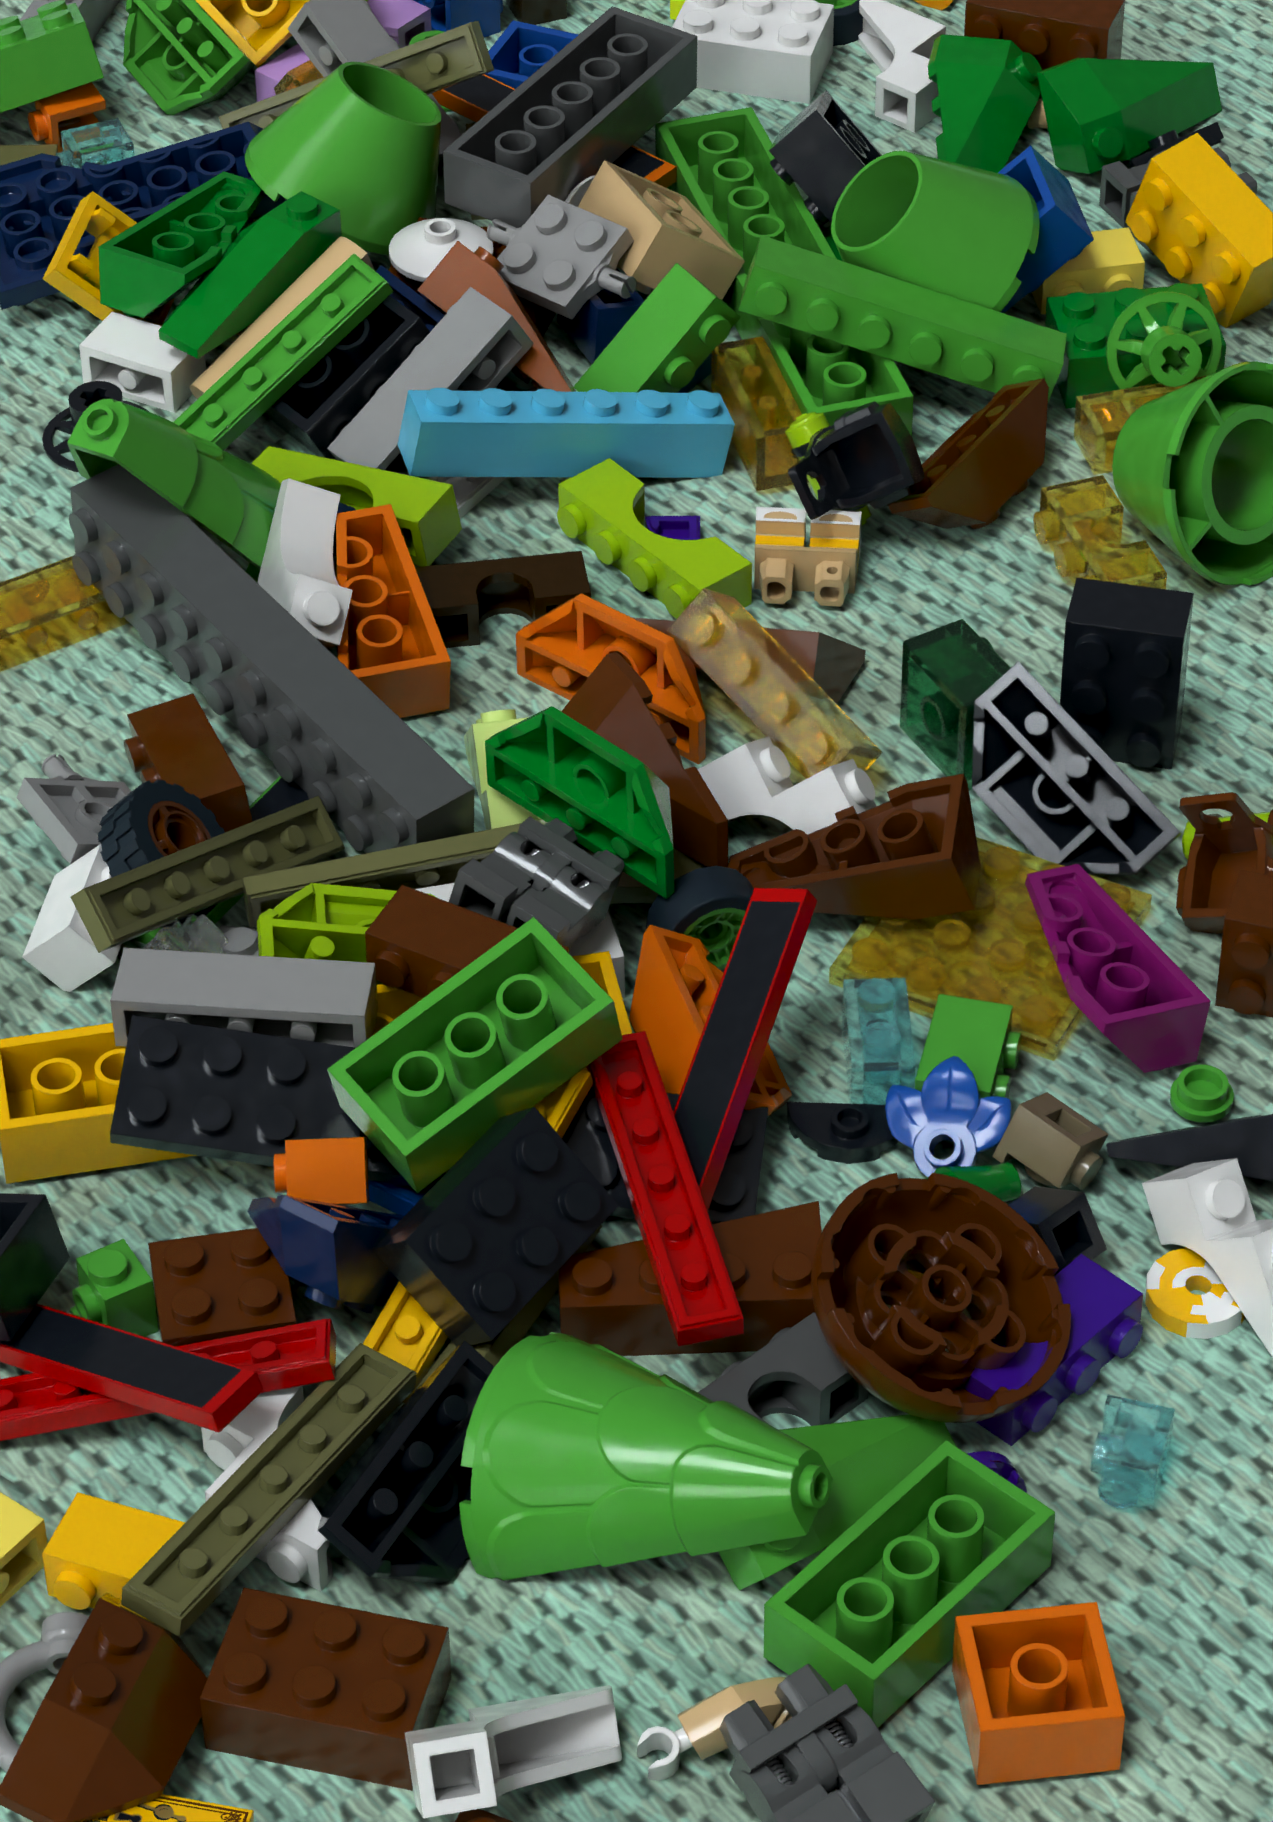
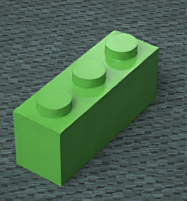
(663, 339)

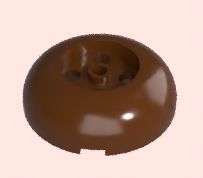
(971, 1258)

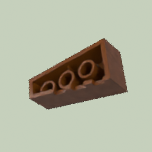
(769, 1256)

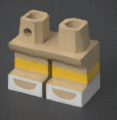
(824, 567)

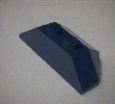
(328, 1249)

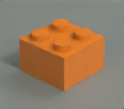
(1037, 1693)

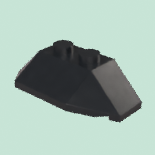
(1058, 784)
(403, 1496)

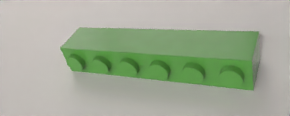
(898, 319)

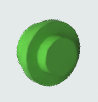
(1202, 1094)

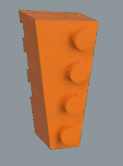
(389, 625)

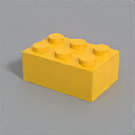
(1207, 228)

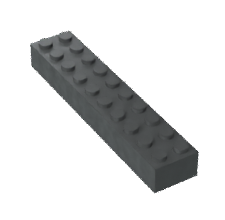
(263, 668)

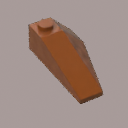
(481, 270)

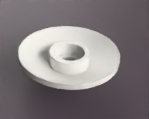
(423, 244)

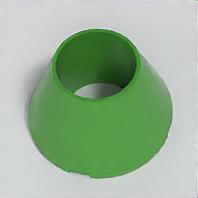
(358, 145)
(938, 226)
(1203, 472)

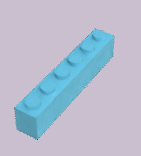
(563, 433)

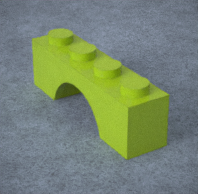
(421, 506)
(608, 515)

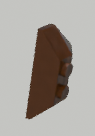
(983, 461)
(107, 1722)

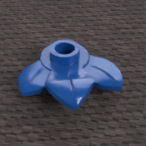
(946, 1111)

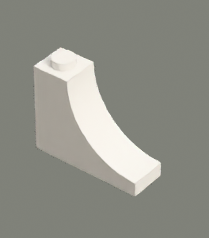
(300, 561)

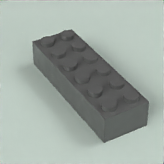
(570, 117)

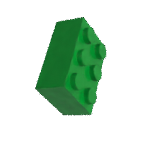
(1088, 323)

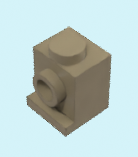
(1053, 1143)

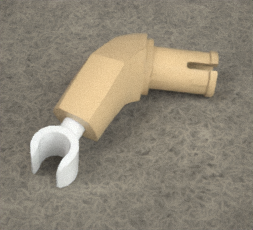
(703, 1722)

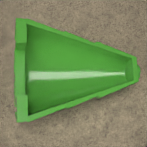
(193, 474)
(618, 1466)

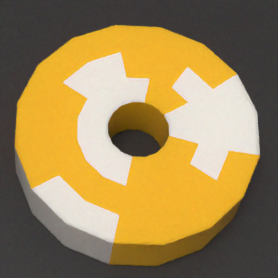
(1180, 1310)

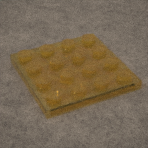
(983, 952)

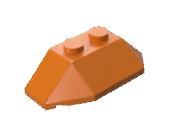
(575, 637)
(672, 1006)

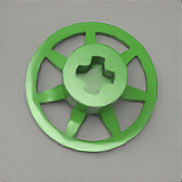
(1167, 350)

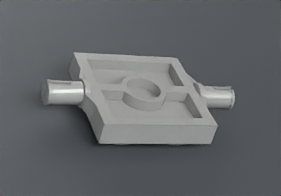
(563, 256)
(69, 806)

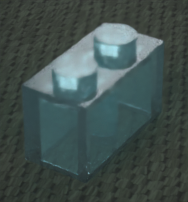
(876, 1038)

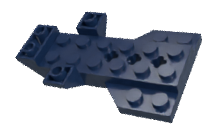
(43, 194)

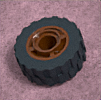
(153, 824)

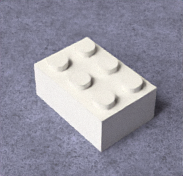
(760, 45)

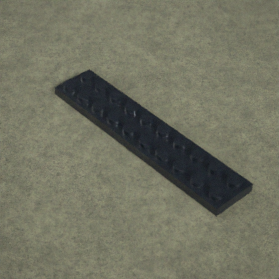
(251, 1091)

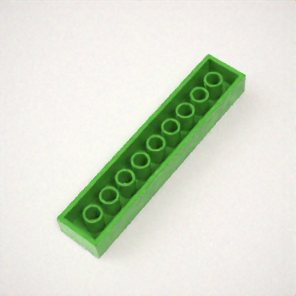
(732, 184)

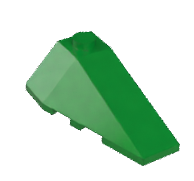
(983, 98)
(252, 274)

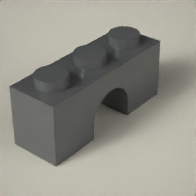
(791, 1376)

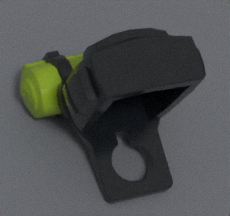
(853, 462)

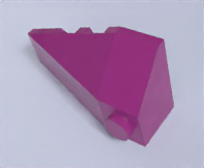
(1118, 971)

